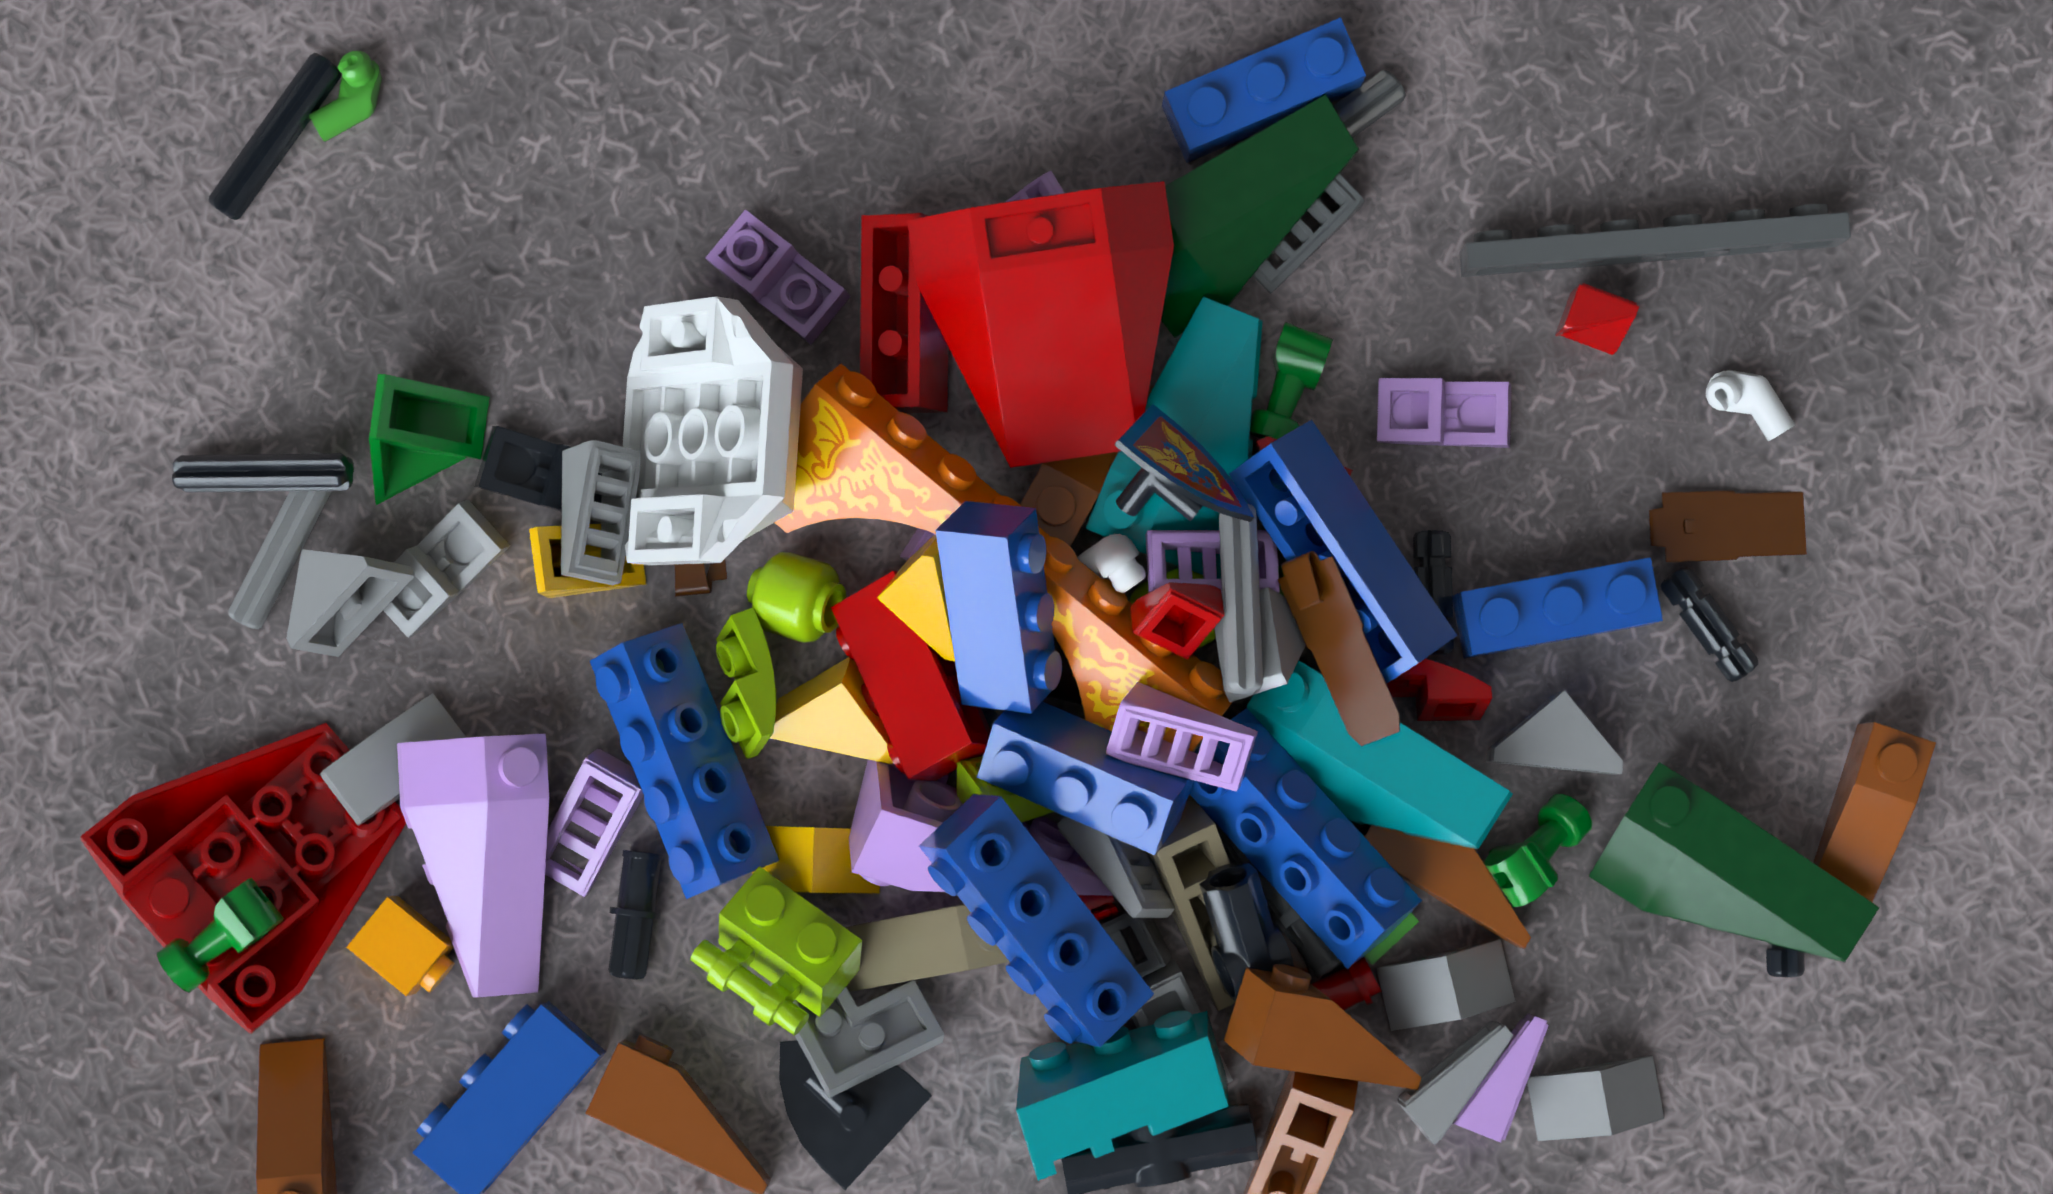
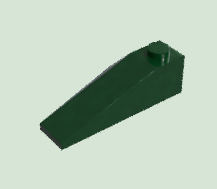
(1245, 203)
(1712, 867)

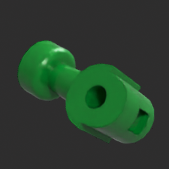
(1298, 365)
(1524, 867)
(238, 922)

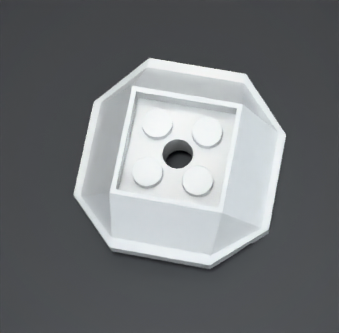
(713, 430)

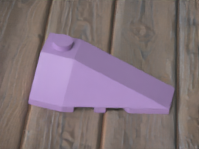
(901, 812)
(484, 843)

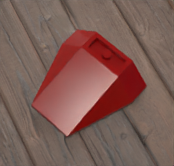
(1051, 312)
(244, 818)

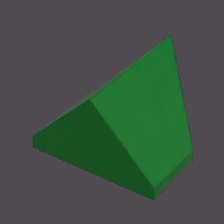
(421, 432)

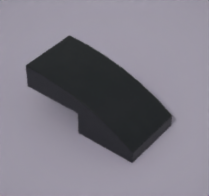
(523, 468)

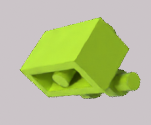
(785, 942)

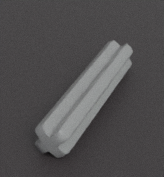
(277, 556)
(1241, 604)

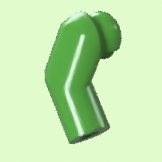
(356, 96)

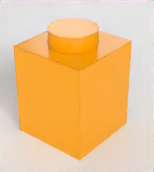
(403, 947)

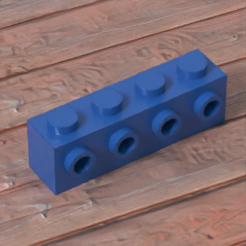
(1316, 507)
(683, 760)
(1308, 849)
(1035, 921)

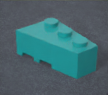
(1137, 1078)

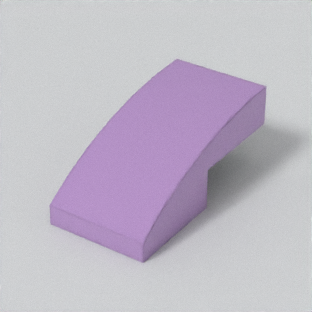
(1443, 412)

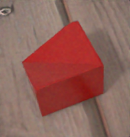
(1597, 318)
(1178, 616)

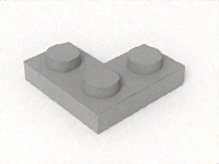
(865, 1040)

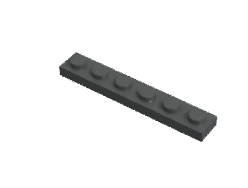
(1679, 239)

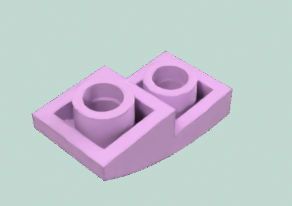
(778, 277)

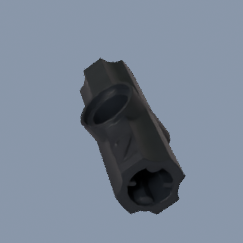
(1241, 925)
(1168, 1157)

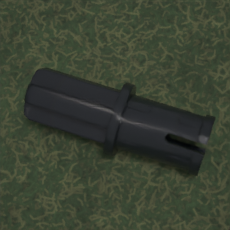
(634, 914)

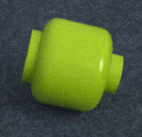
(795, 596)

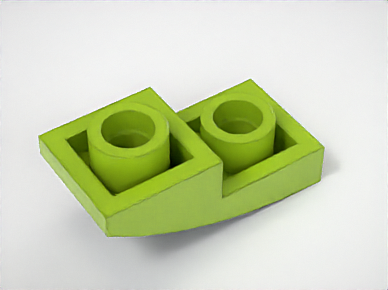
(750, 702)

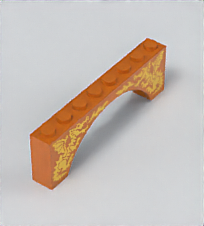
(880, 464)

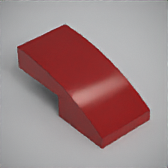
(1442, 692)

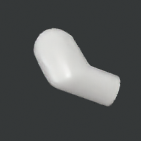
(1749, 395)
(1115, 559)

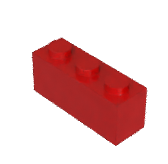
(898, 335)
(909, 688)

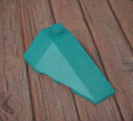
(1210, 395)
(1386, 783)

